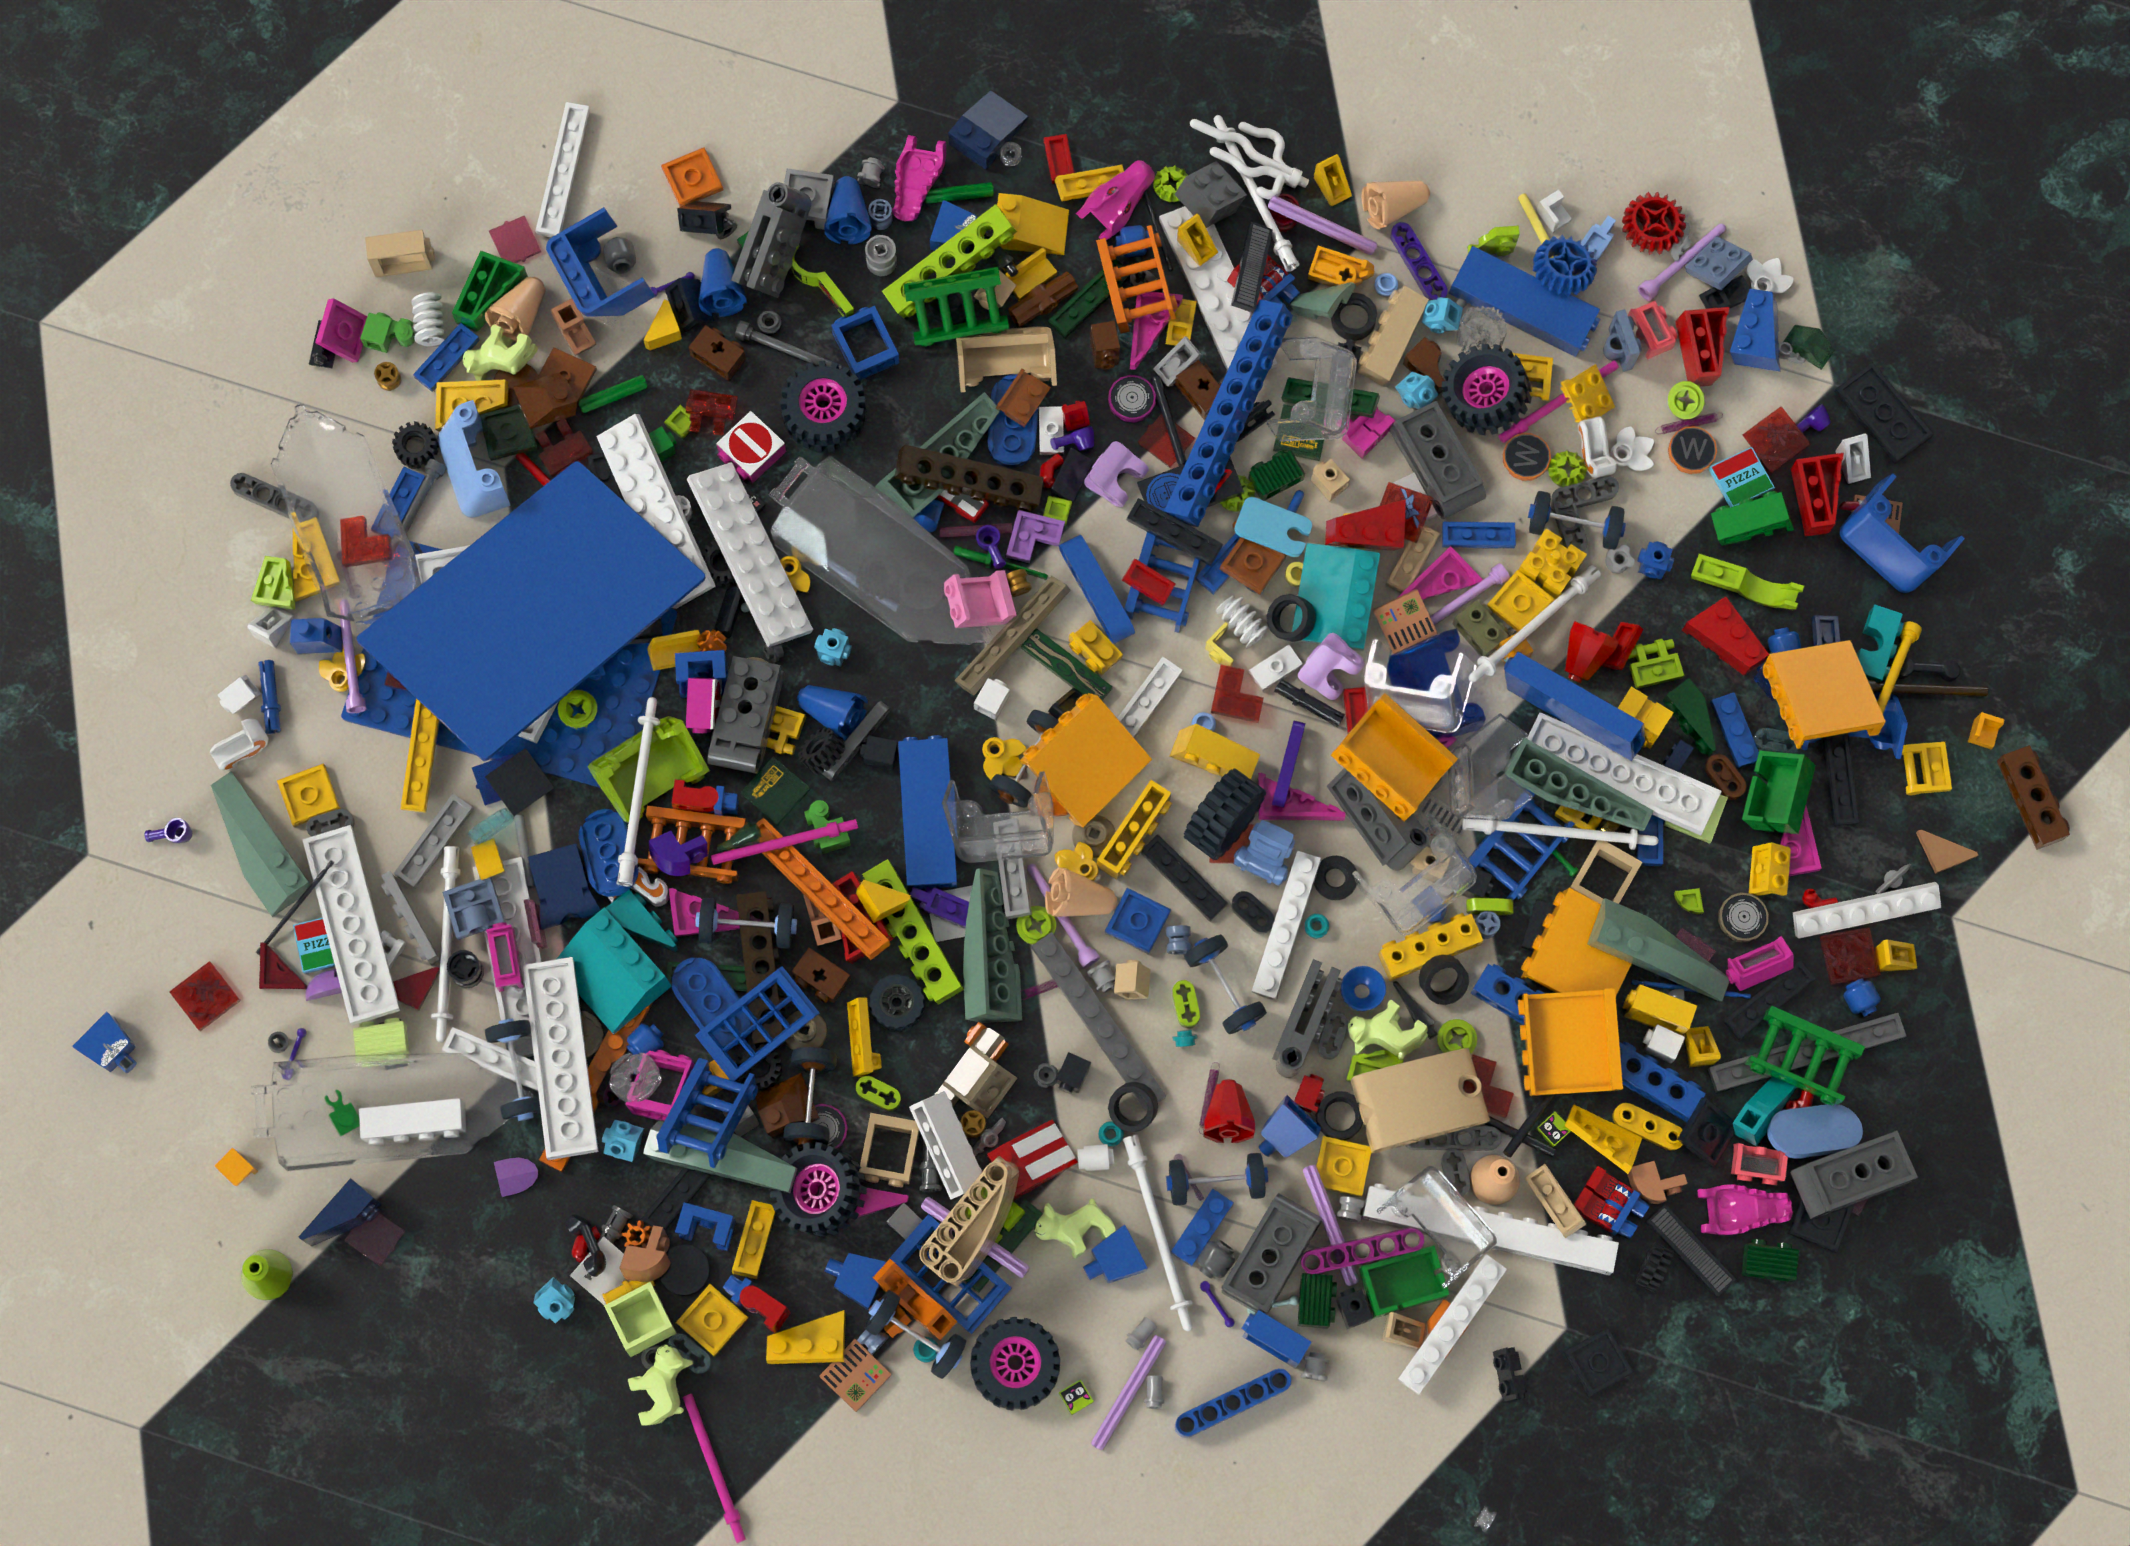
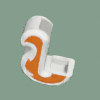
(1595, 447)
(240, 745)
(654, 893)

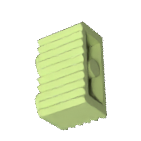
(381, 1038)

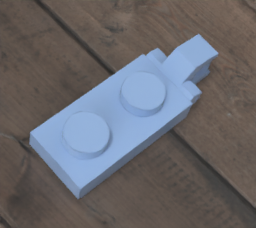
(1599, 237)

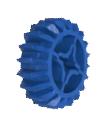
(1568, 260)

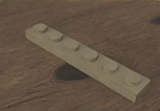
(1012, 635)

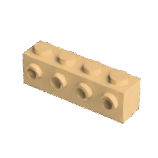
(1392, 335)

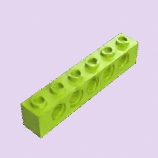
(954, 248)
(948, 984)

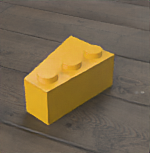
(1213, 752)

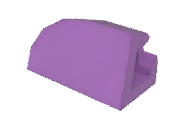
(323, 985)
(515, 1175)

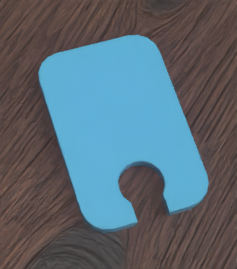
(1269, 526)

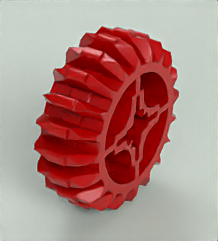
(1664, 236)

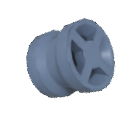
(1488, 920)
(871, 1341)

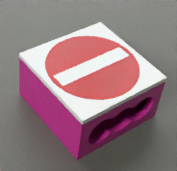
(750, 447)
(703, 703)

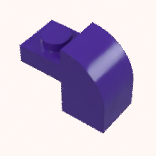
(676, 858)

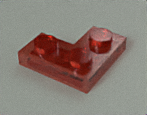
(358, 547)
(1229, 700)
(1496, 1099)

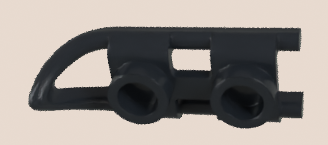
(1260, 416)

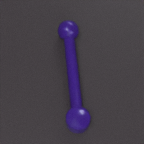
(690, 275)
(301, 1032)
(1205, 1287)

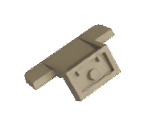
(979, 1078)

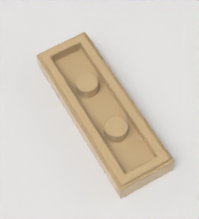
(1412, 560)
(1555, 1201)

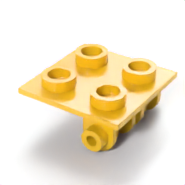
(1587, 394)

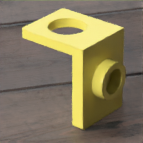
(1215, 651)

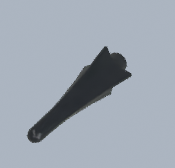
(1004, 260)
(1416, 1011)

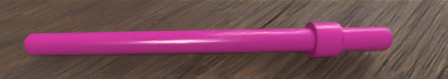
(1523, 424)
(831, 830)
(732, 1516)

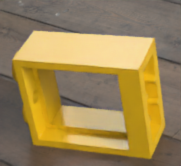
(1655, 1008)

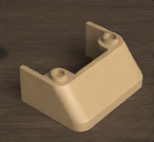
(1006, 354)

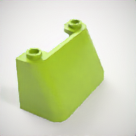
(670, 758)

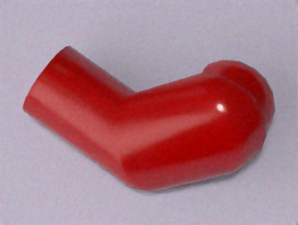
(1047, 470)
(1811, 899)
(1804, 1101)
(580, 1247)

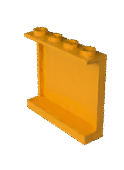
(1822, 692)
(1394, 757)
(1086, 758)
(1562, 955)
(1571, 1042)

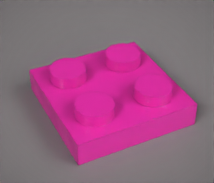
(341, 330)

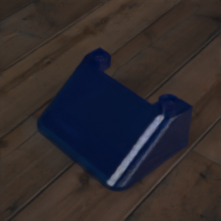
(1421, 664)

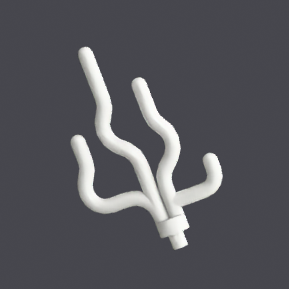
(1272, 167)

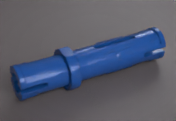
(269, 697)

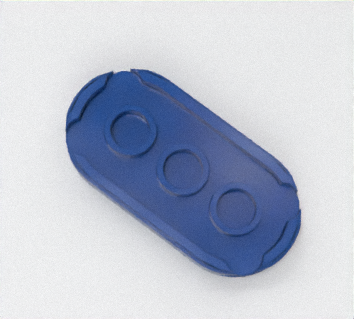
(1007, 440)
(601, 843)
(706, 996)

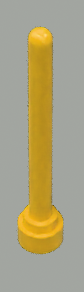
(1909, 634)

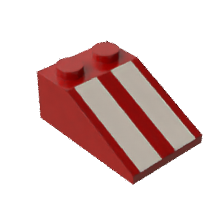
(1038, 1155)

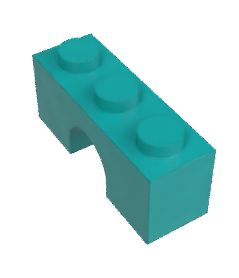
(1883, 627)

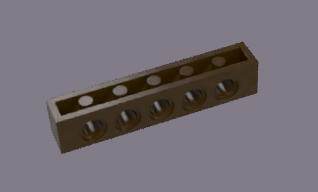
(1027, 484)
(747, 906)

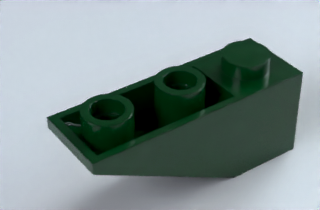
(1692, 713)

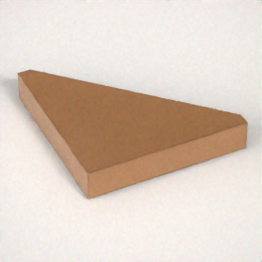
(1943, 853)

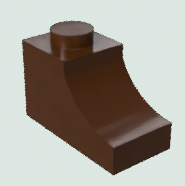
(1424, 361)

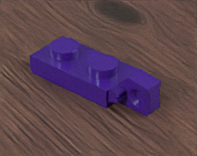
(942, 905)

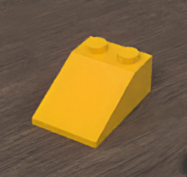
(1036, 224)

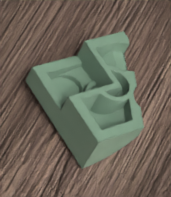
(1322, 301)

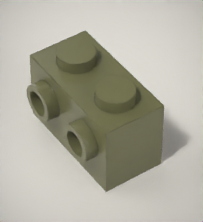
(1480, 628)

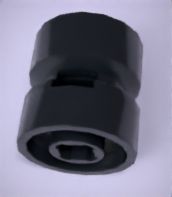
(465, 969)

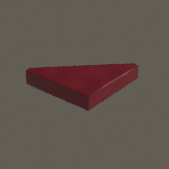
(275, 972)
(415, 988)

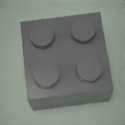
(1210, 194)

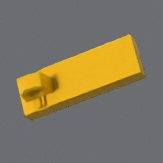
(1083, 183)
(863, 1058)
(754, 1240)

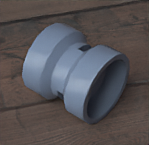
(880, 219)
(1178, 939)

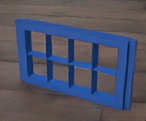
(794, 994)
(985, 1305)

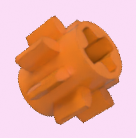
(711, 641)
(631, 1235)

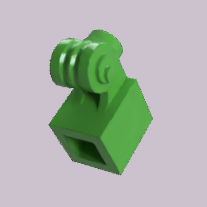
(381, 329)
(817, 816)

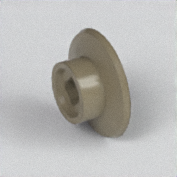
(1098, 824)
(816, 1034)

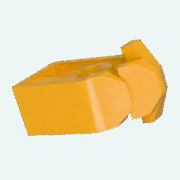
(1330, 265)

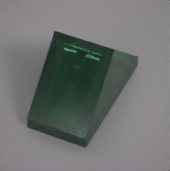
(1810, 345)

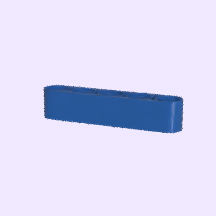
(1096, 589)
(1242, 1394)

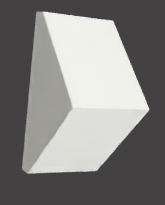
(1855, 459)
(271, 625)

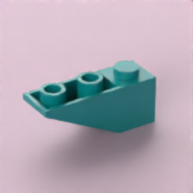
(637, 921)
(1757, 1113)

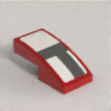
(964, 505)

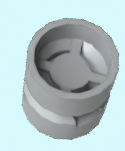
(881, 255)

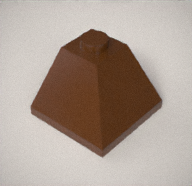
(546, 400)
(784, 1105)

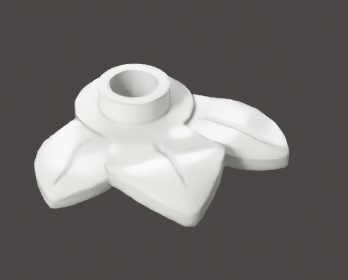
(1769, 276)
(1634, 448)

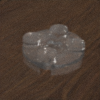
(644, 1086)

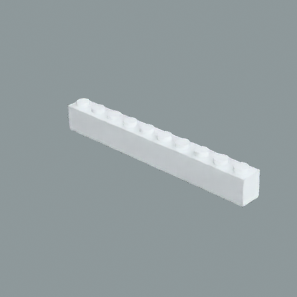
(1517, 1236)

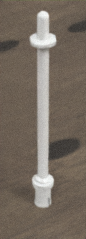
(1282, 247)
(1579, 585)
(1490, 826)
(628, 858)
(450, 873)
(1138, 1162)

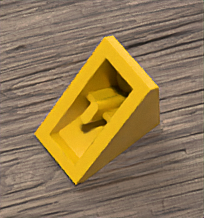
(1332, 180)
(1196, 240)
(663, 328)
(880, 900)
(1895, 956)
(1701, 1047)

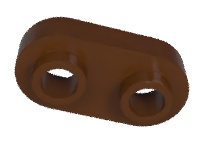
(1726, 776)

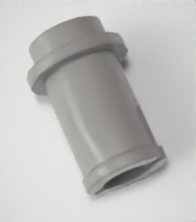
(1141, 1333)
(1154, 1392)

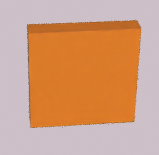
(692, 177)

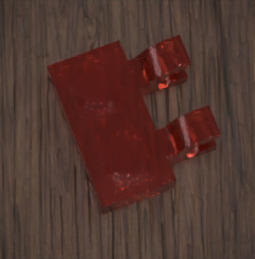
(713, 405)
(563, 454)

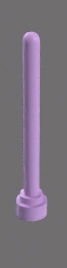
(1650, 288)
(1497, 575)
(355, 701)
(1086, 954)

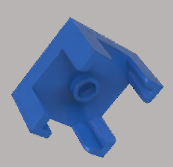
(700, 664)
(707, 1218)

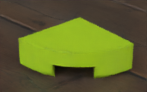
(1690, 900)

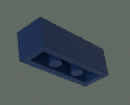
(1679, 756)

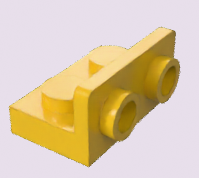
(1094, 647)
(1769, 869)

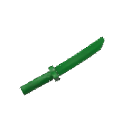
(984, 558)

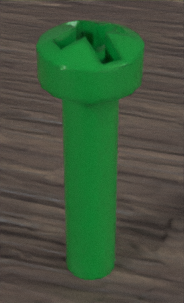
(1573, 871)

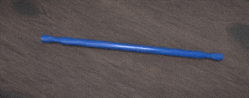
(1671, 986)

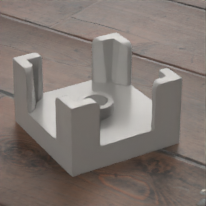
(817, 187)

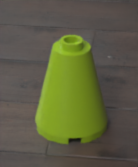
(266, 1274)

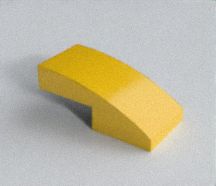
(1183, 324)
(487, 859)

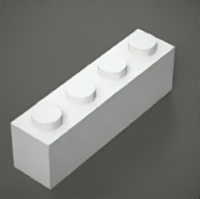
(412, 1120)
(946, 1143)

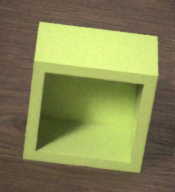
(640, 1319)

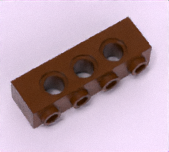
(2031, 810)

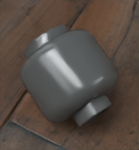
(619, 255)
(1216, 1259)

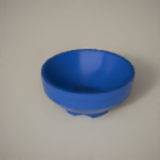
(1368, 977)

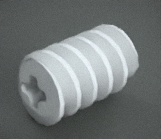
(427, 319)
(1241, 620)

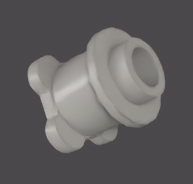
(871, 172)
(1621, 553)
(1102, 976)
(1315, 1367)

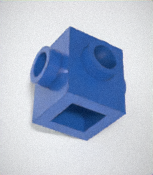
(1655, 560)

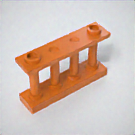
(1114, 274)
(708, 824)

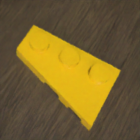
(486, 394)

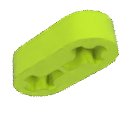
(1495, 905)
(1191, 1003)
(880, 1087)

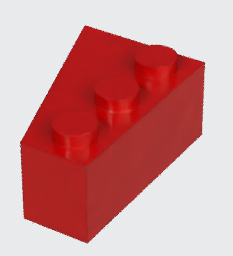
(1701, 343)
(1816, 490)
(1369, 529)
(1728, 636)
(847, 887)

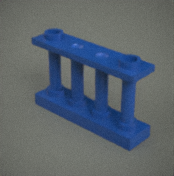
(1135, 605)
(1496, 840)
(691, 1095)

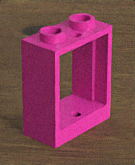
(663, 1060)

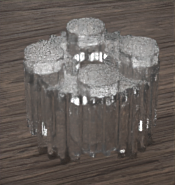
(1481, 320)

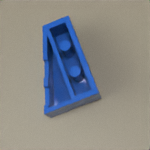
(1757, 333)

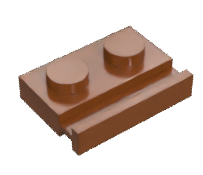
(1023, 397)

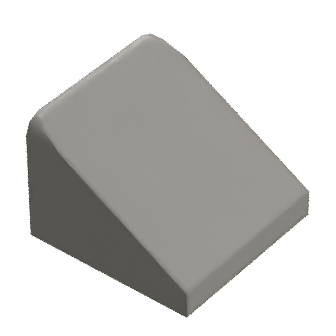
(746, 1123)
(904, 1221)

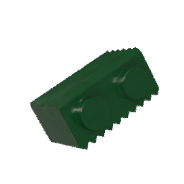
(1276, 474)
(1770, 1261)
(1315, 1300)

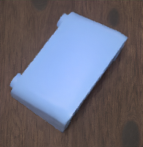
(475, 490)

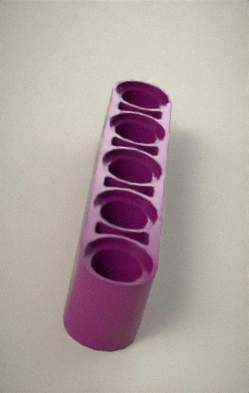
(1375, 1252)

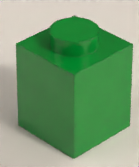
(663, 443)

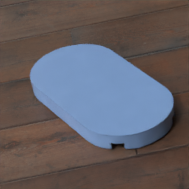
(1814, 1130)

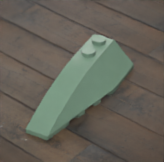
(954, 439)
(1572, 787)
(258, 849)
(1653, 948)
(988, 966)
(741, 1162)

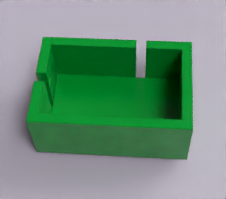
(1784, 798)
(1403, 1281)

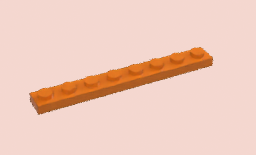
(824, 895)
(609, 1051)

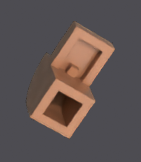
(573, 327)
(822, 927)
(1646, 1181)
(648, 1262)

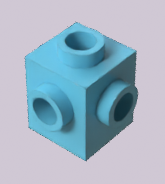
(1442, 315)
(1417, 390)
(836, 654)
(622, 1140)
(555, 1300)

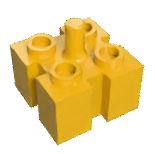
(1552, 563)
(1651, 714)

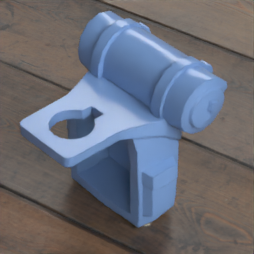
(1266, 852)

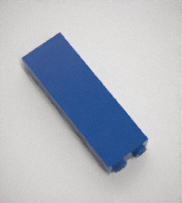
(1524, 302)
(1574, 706)
(926, 829)

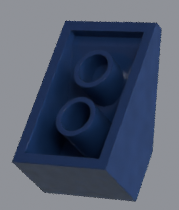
(986, 129)
(345, 1211)

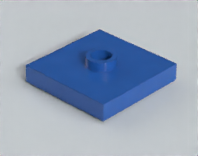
(1138, 920)

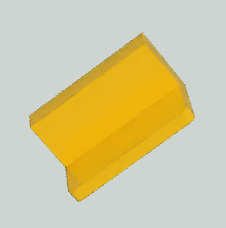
(1032, 272)
(663, 648)

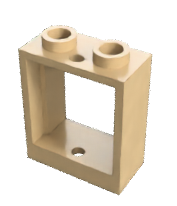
(399, 253)
(1614, 856)
(894, 1124)

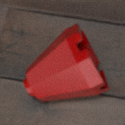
(1587, 651)
(1229, 1114)

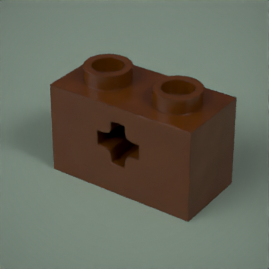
(1104, 345)
(724, 363)
(1189, 382)
(813, 964)

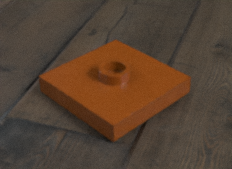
(573, 369)
(1252, 564)

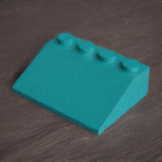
(1341, 591)
(613, 971)

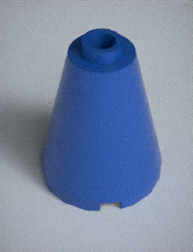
(847, 213)
(717, 290)
(833, 708)

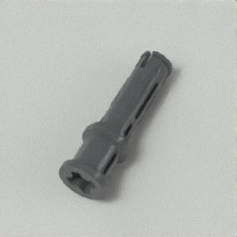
(930, 1174)
(614, 1227)

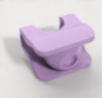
(1104, 473)
(1330, 655)

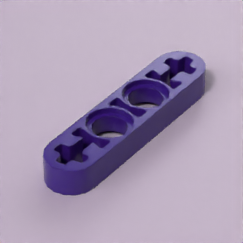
(1422, 261)
(1288, 764)

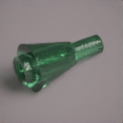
(745, 836)

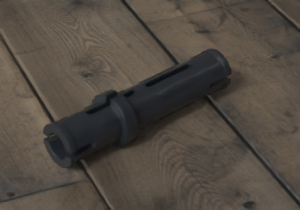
(1308, 702)

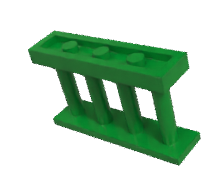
(964, 284)
(1823, 1040)

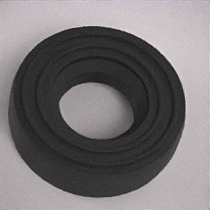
(1329, 891)

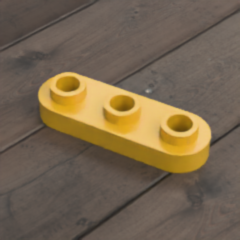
(1637, 1125)

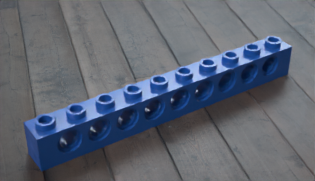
(1229, 412)
(1638, 1082)

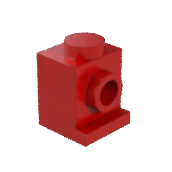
(1310, 1093)

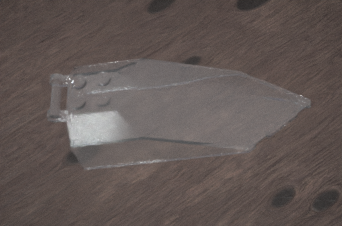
(334, 477)
(870, 552)
(310, 1141)

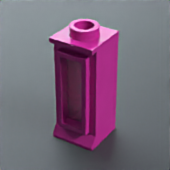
(504, 956)
(1760, 964)

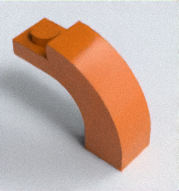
(915, 1300)

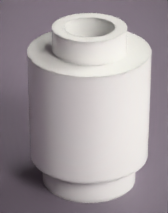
(1095, 1157)

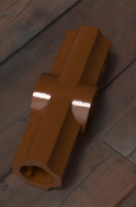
(1043, 299)

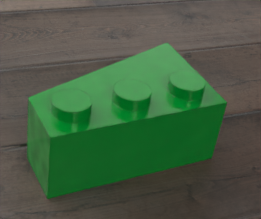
(485, 285)
(1751, 518)

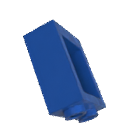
(874, 363)
(1275, 1338)

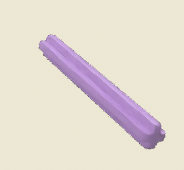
(1322, 225)
(1329, 1220)
(996, 1252)
(1128, 1392)

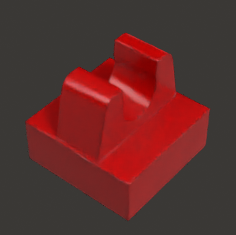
(1075, 415)

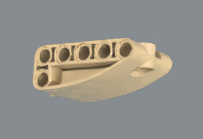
(1419, 1100)
(976, 1234)

